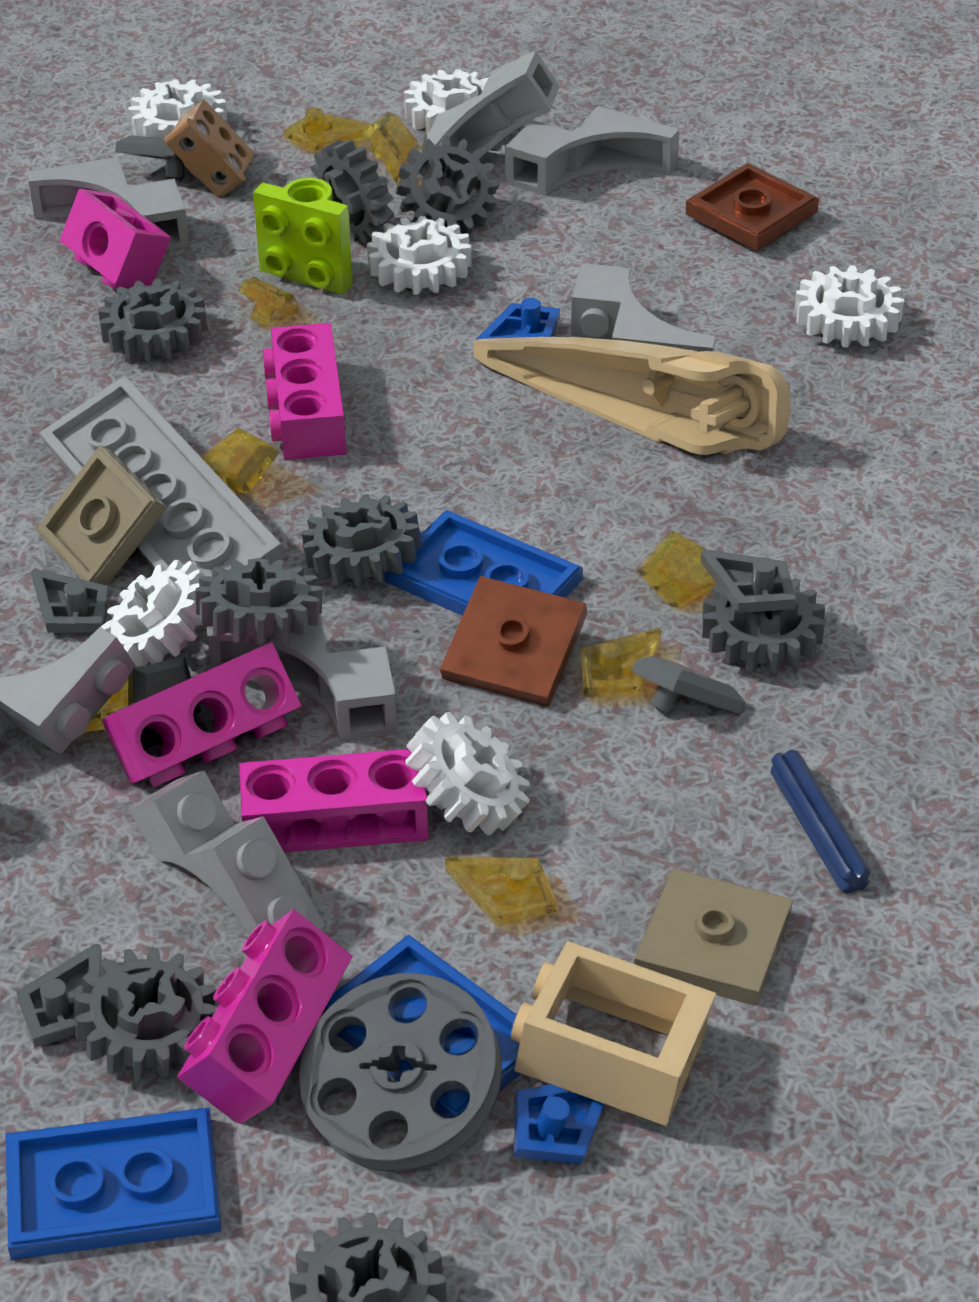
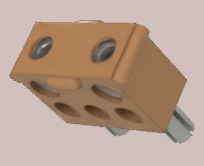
(210, 148)

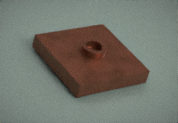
(752, 206)
(514, 641)

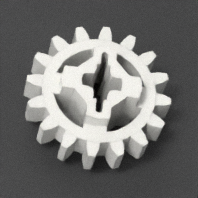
(438, 95)
(160, 110)
(419, 255)
(849, 306)
(157, 613)
(467, 773)

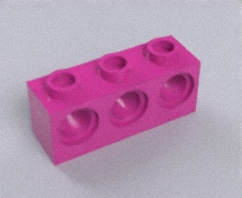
(304, 392)
(172, 715)
(336, 800)
(291, 979)

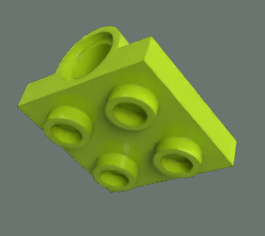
(303, 234)

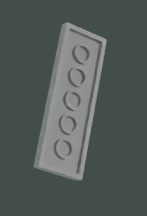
(202, 513)

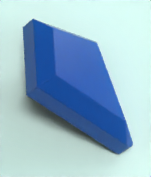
(524, 320)
(553, 1124)

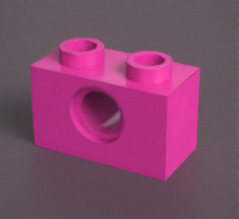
(114, 239)

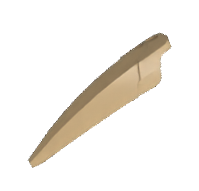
(662, 392)

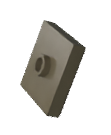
(101, 518)
(715, 935)

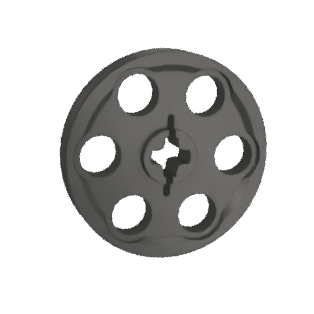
(416, 1095)

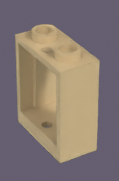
(597, 1065)

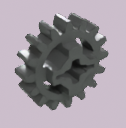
(453, 169)
(356, 185)
(153, 319)
(361, 540)
(258, 601)
(764, 636)
(143, 1010)
(365, 1266)

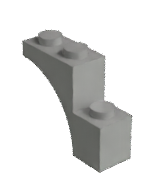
(508, 101)
(606, 140)
(55, 190)
(609, 310)
(348, 685)
(65, 695)
(237, 861)

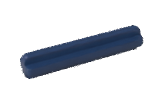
(820, 821)

